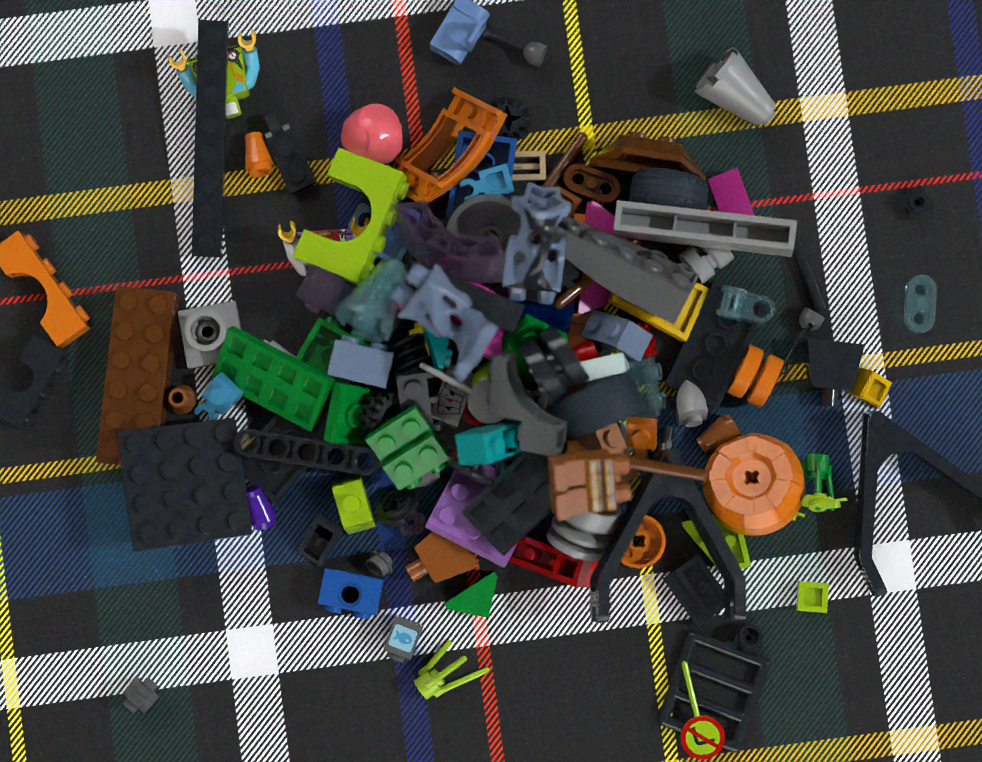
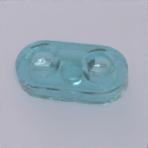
(920, 304)

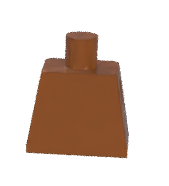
(440, 559)

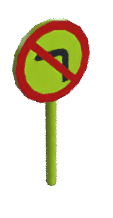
(701, 735)

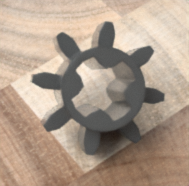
(140, 695)

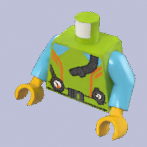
(242, 72)

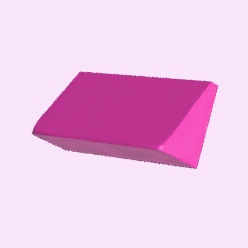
(730, 193)

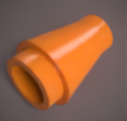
(257, 157)

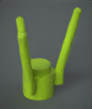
(431, 682)

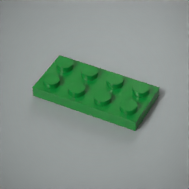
(273, 378)

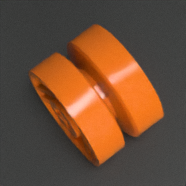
(755, 376)
(651, 548)

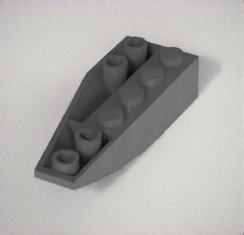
(628, 269)

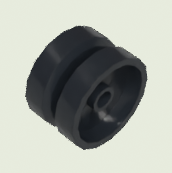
(550, 365)

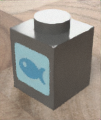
(402, 638)

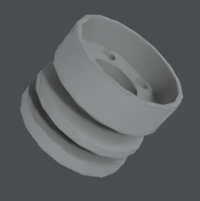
(584, 534)

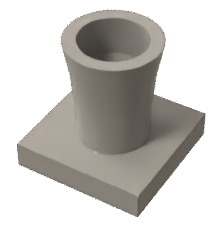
(193, 324)

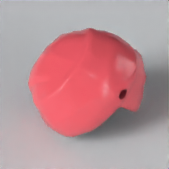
(373, 133)

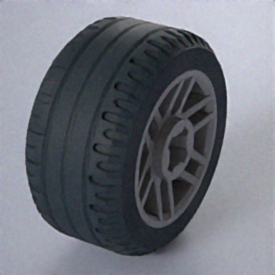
(668, 188)

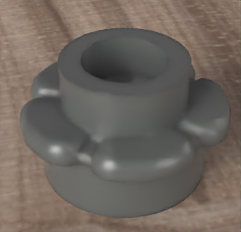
(379, 564)

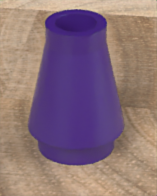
(260, 509)

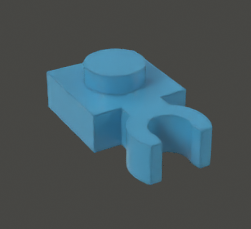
(492, 181)
(219, 397)

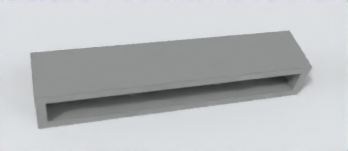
(705, 228)

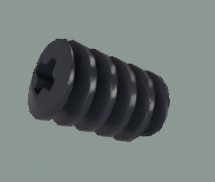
(410, 356)

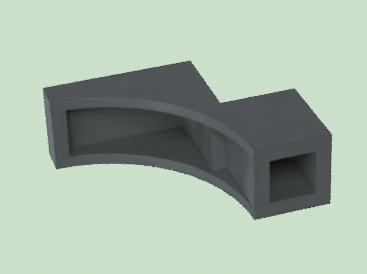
(508, 399)

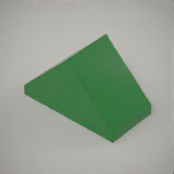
(476, 598)

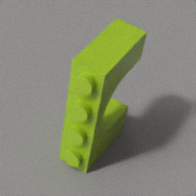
(355, 258)

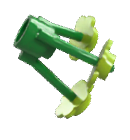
(818, 469)

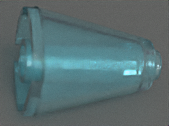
(369, 304)

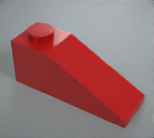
(549, 561)

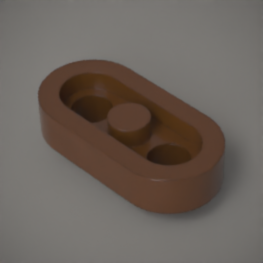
(592, 181)

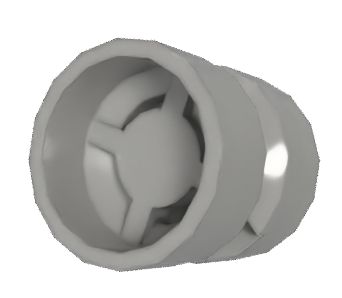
(705, 260)

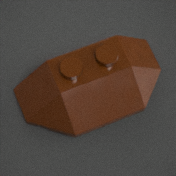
(637, 152)

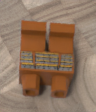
(587, 482)

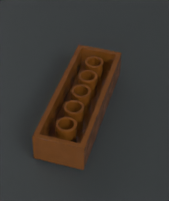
(137, 365)

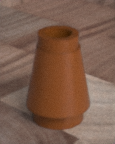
(189, 399)
(718, 432)

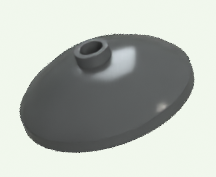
(488, 213)

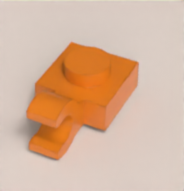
(641, 435)

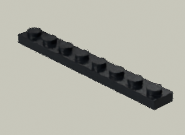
(210, 138)

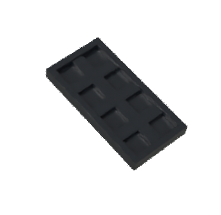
(513, 502)

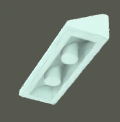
(601, 368)

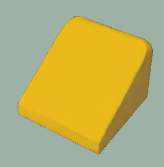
(870, 387)

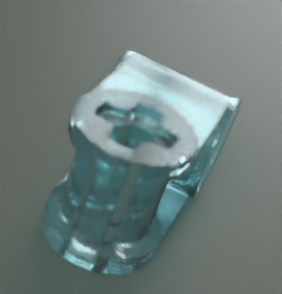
(743, 305)

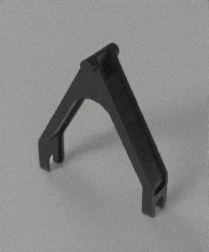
(879, 441)
(686, 493)

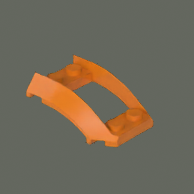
(462, 112)

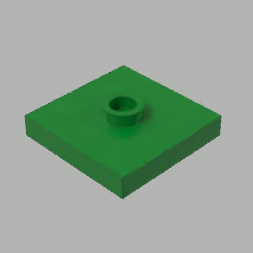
(344, 413)

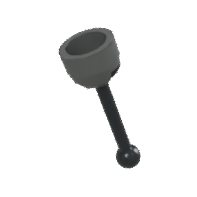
(533, 52)
(809, 322)

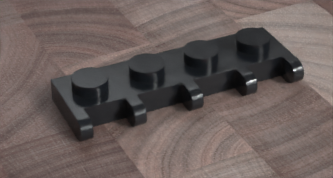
(414, 391)

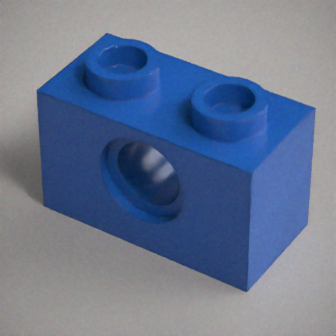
(332, 593)

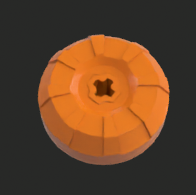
(754, 484)

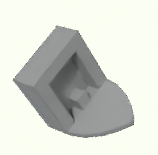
(690, 405)

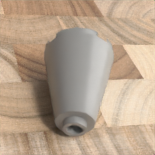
(736, 89)

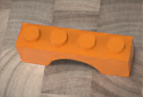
(62, 318)

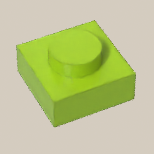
(812, 596)

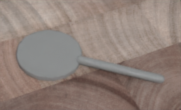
(477, 395)

